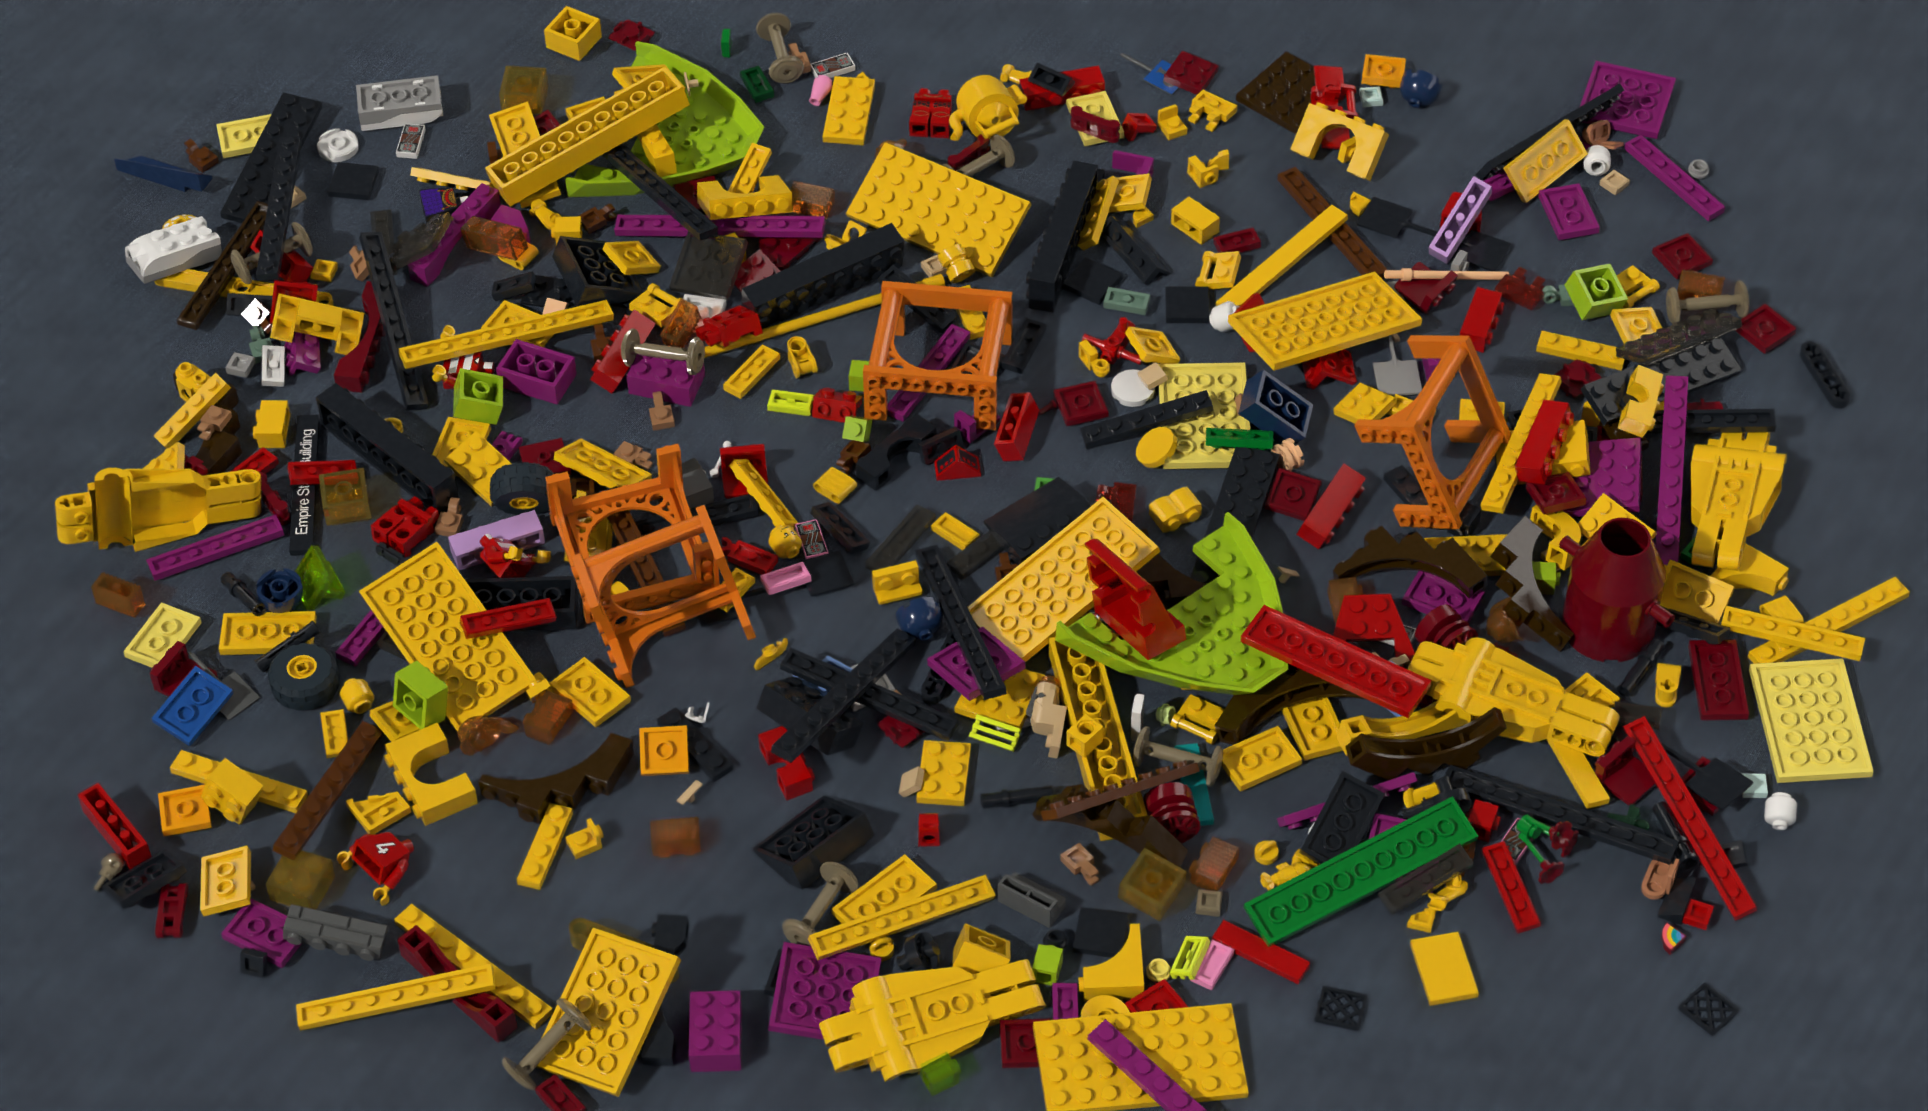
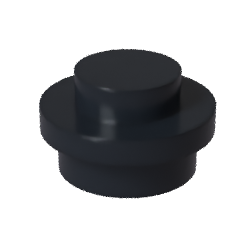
(1056, 938)

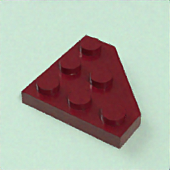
(785, 250)

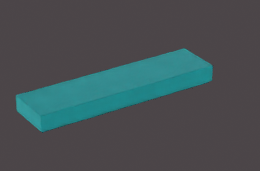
(1198, 787)

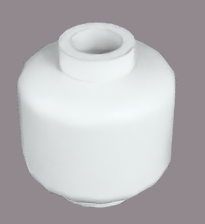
(1597, 161)
(1219, 316)
(1780, 810)

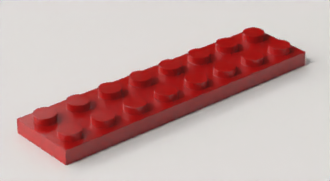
(1336, 661)

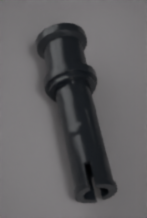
(1684, 852)

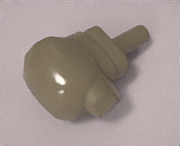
(111, 866)

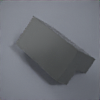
(696, 489)
(1030, 899)

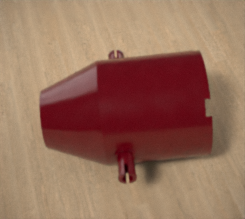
(1614, 591)

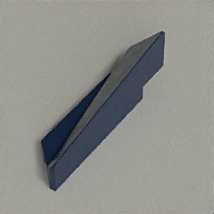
(163, 173)

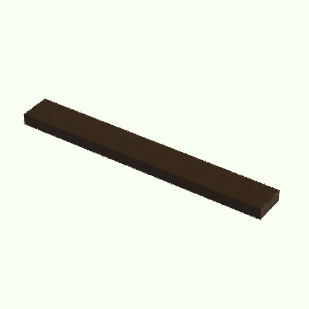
(223, 269)

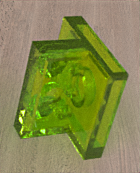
(318, 578)

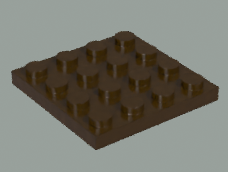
(1281, 91)

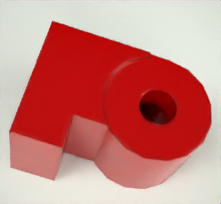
(928, 825)

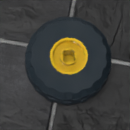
(520, 488)
(304, 676)

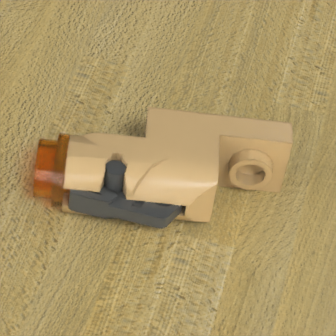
(1047, 714)

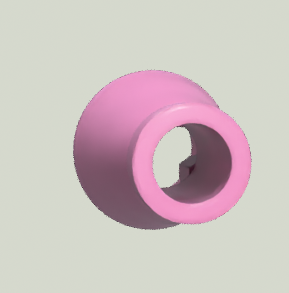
(821, 87)

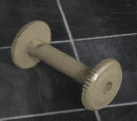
(774, 28)
(1000, 151)
(300, 238)
(1739, 299)
(694, 355)
(1175, 755)
(838, 879)
(546, 1044)

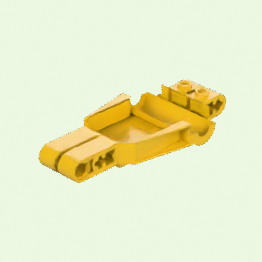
(1732, 494)
(154, 505)
(1531, 701)
(924, 1013)

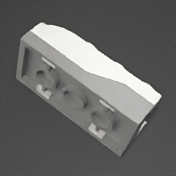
(399, 102)
(173, 250)

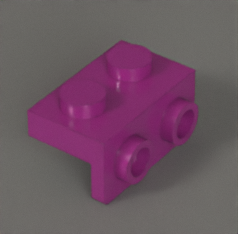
(303, 353)

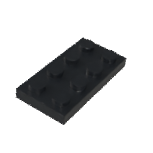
(1342, 819)

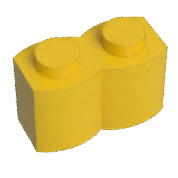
(1175, 509)

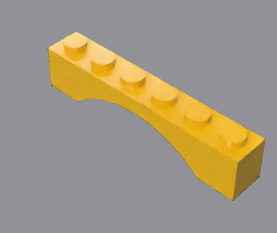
(657, 150)
(1420, 724)

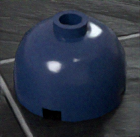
(1420, 88)
(280, 590)
(920, 618)

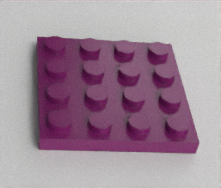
(1640, 104)
(1613, 471)
(815, 989)

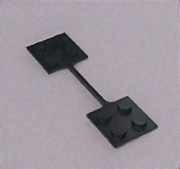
(1391, 218)
(556, 289)
(827, 575)
(1714, 782)

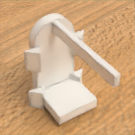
(690, 715)

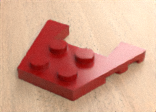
(1372, 619)

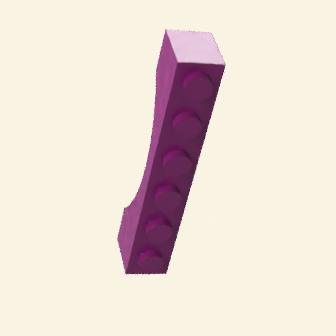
(482, 204)

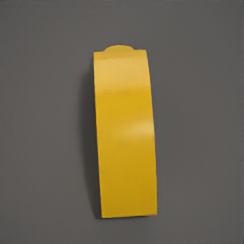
(1557, 527)

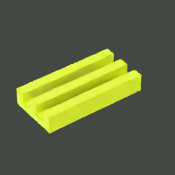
(790, 403)
(976, 726)
(1193, 957)

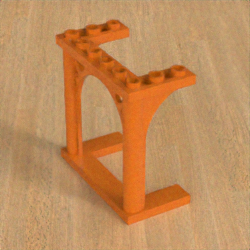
(981, 384)
(1407, 425)
(669, 485)
(639, 626)

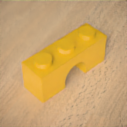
(1646, 388)

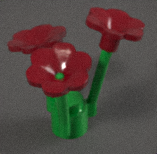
(1561, 837)

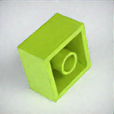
(1595, 291)
(478, 396)
(420, 695)

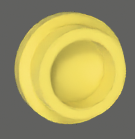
(1158, 970)

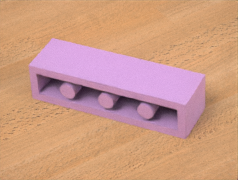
(1460, 220)
(521, 530)

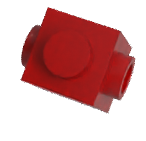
(1484, 819)

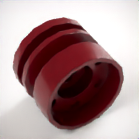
(1444, 627)
(1174, 809)

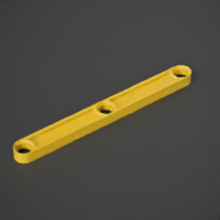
(191, 280)

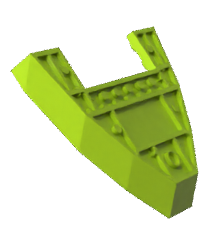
(704, 136)
(1213, 621)

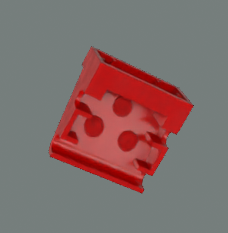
(1131, 604)

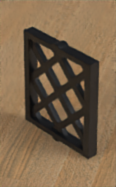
(1717, 997)
(1338, 1023)

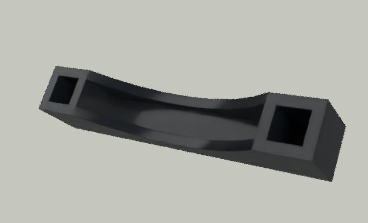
(671, 937)

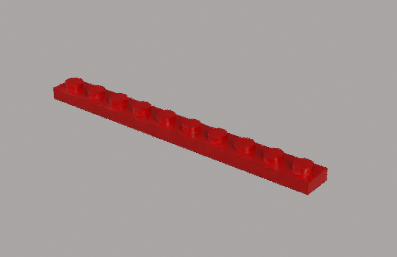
(1690, 819)

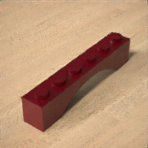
(354, 368)
(482, 1008)

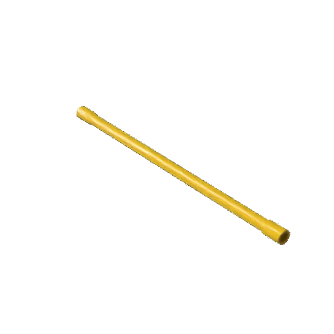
(812, 319)

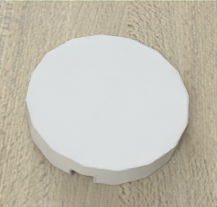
(337, 145)
(1130, 389)

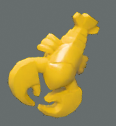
(1287, 872)

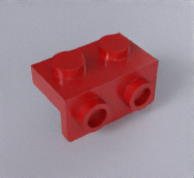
(835, 405)

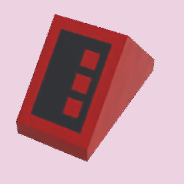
(957, 464)

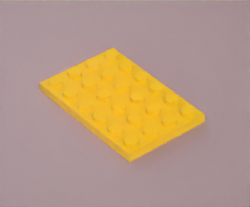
(619, 992)

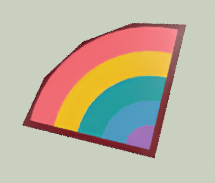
(1671, 938)

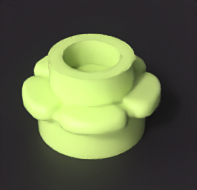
(1165, 713)

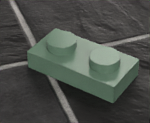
(1126, 301)

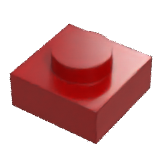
(1698, 914)

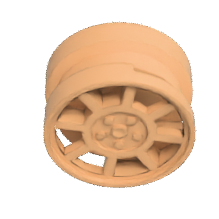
(1289, 455)

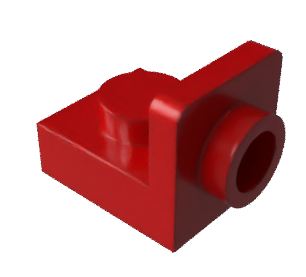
(1137, 123)

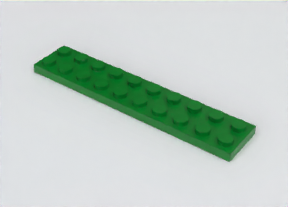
(1359, 872)

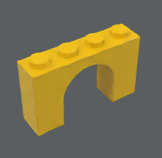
(1319, 121)
(771, 198)
(1573, 452)
(429, 801)

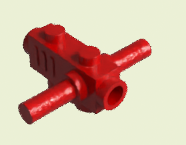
(1115, 344)

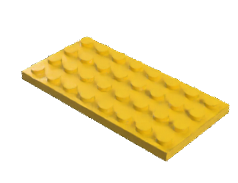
(938, 207)
(1324, 320)
(1056, 580)
(422, 613)
(1190, 1044)

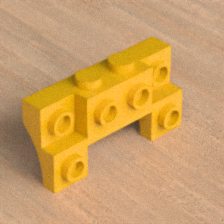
(316, 320)

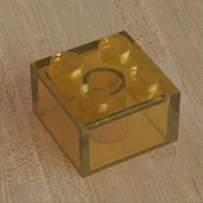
(524, 85)
(345, 496)
(301, 880)
(1152, 884)

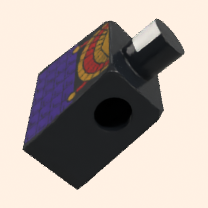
(439, 201)

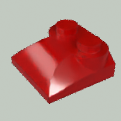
(295, 289)

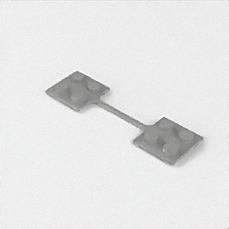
(1397, 375)

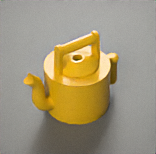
(986, 107)

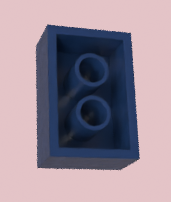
(1275, 408)

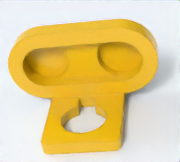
(834, 241)
(189, 378)

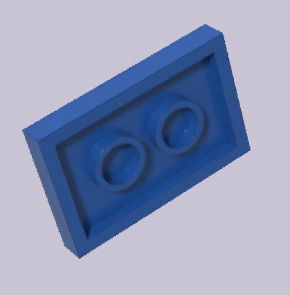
(192, 706)

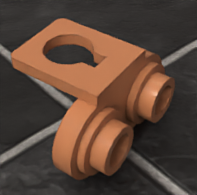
(1598, 133)
(1659, 879)

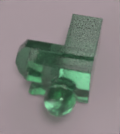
(1632, 818)

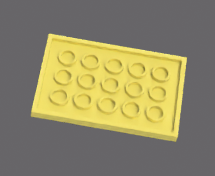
(1223, 384)
(1810, 720)

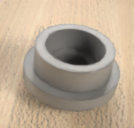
(1698, 169)

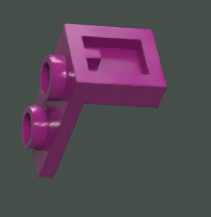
(1133, 163)
(967, 426)

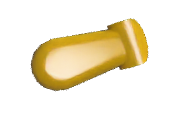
(1013, 75)
(544, 214)
(1414, 796)
(1451, 891)

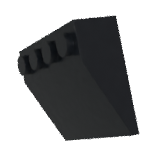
(591, 273)
(1036, 518)
(815, 836)

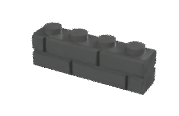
(335, 932)

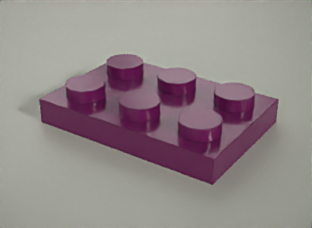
(1569, 211)
(1432, 591)
(261, 930)

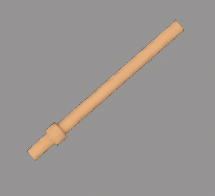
(1407, 274)

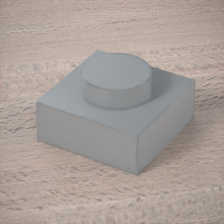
(1460, 262)
(240, 365)

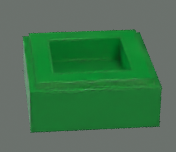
(726, 42)

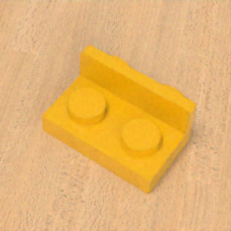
(896, 582)

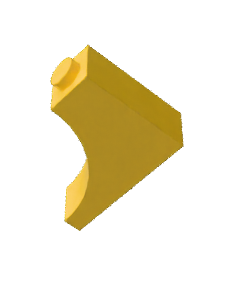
(1755, 572)
(1118, 976)

